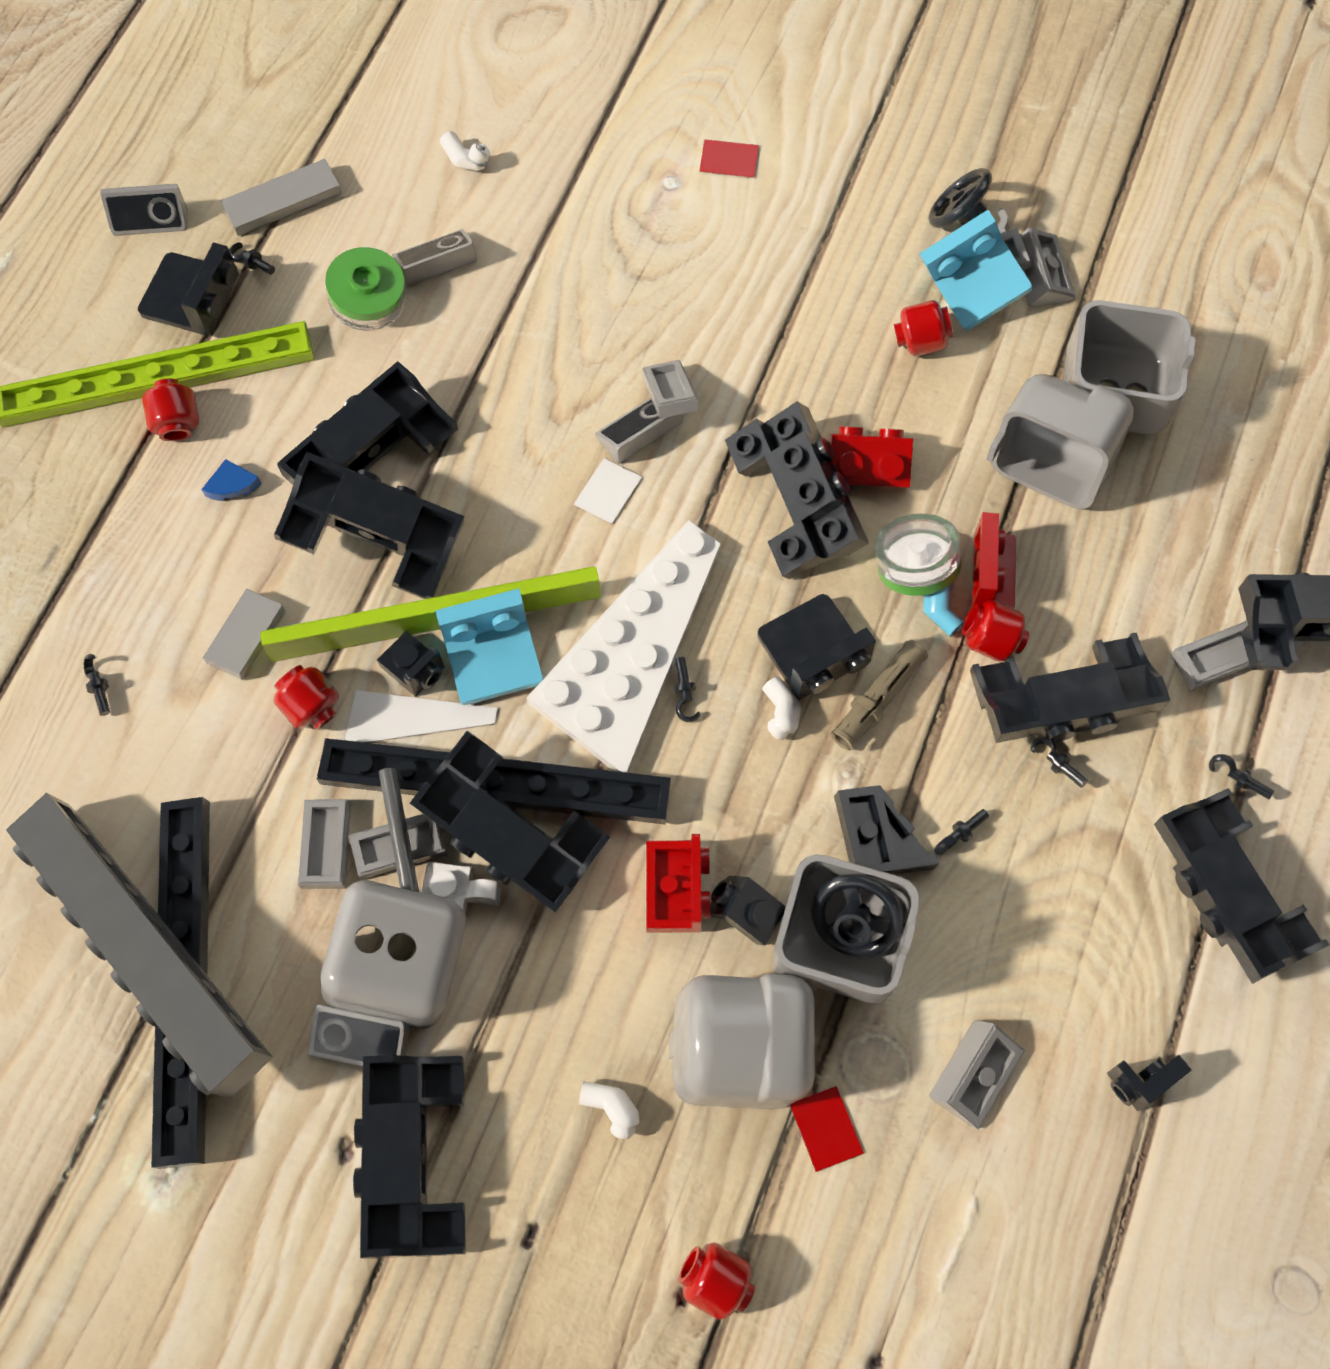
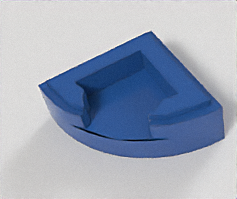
(230, 482)

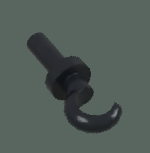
(251, 258)
(96, 685)
(685, 689)
(1061, 762)
(1240, 777)
(961, 831)

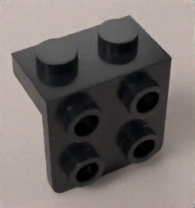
(190, 290)
(815, 646)

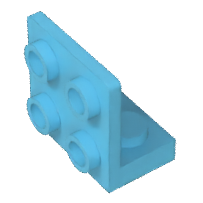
(976, 271)
(489, 647)

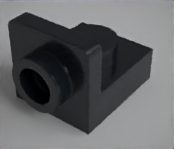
(412, 664)
(1156, 1080)

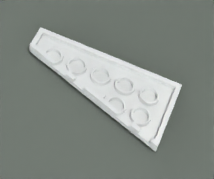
(621, 664)

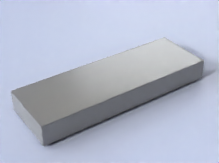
(281, 197)

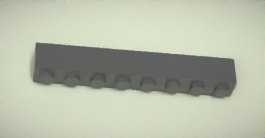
(139, 947)

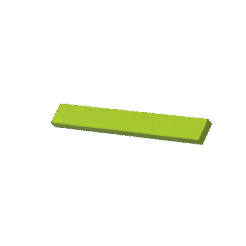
(133, 376)
(420, 615)

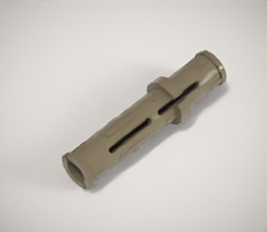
(869, 707)

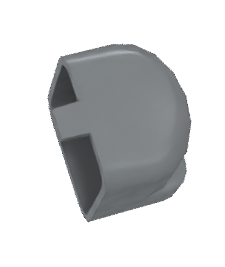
(1061, 438)
(805, 955)
(743, 1041)

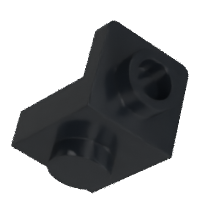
(747, 908)

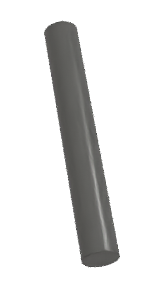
(398, 829)

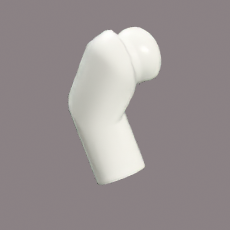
(461, 157)
(787, 708)
(616, 1105)

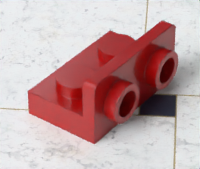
(993, 562)

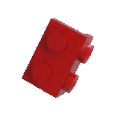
(873, 459)
(674, 886)

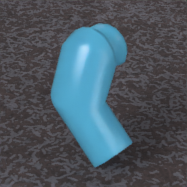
(937, 609)

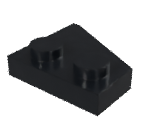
(878, 834)

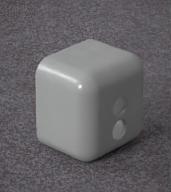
(1129, 349)
(376, 982)

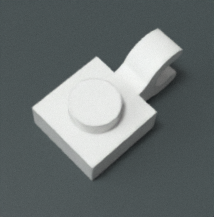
(456, 884)

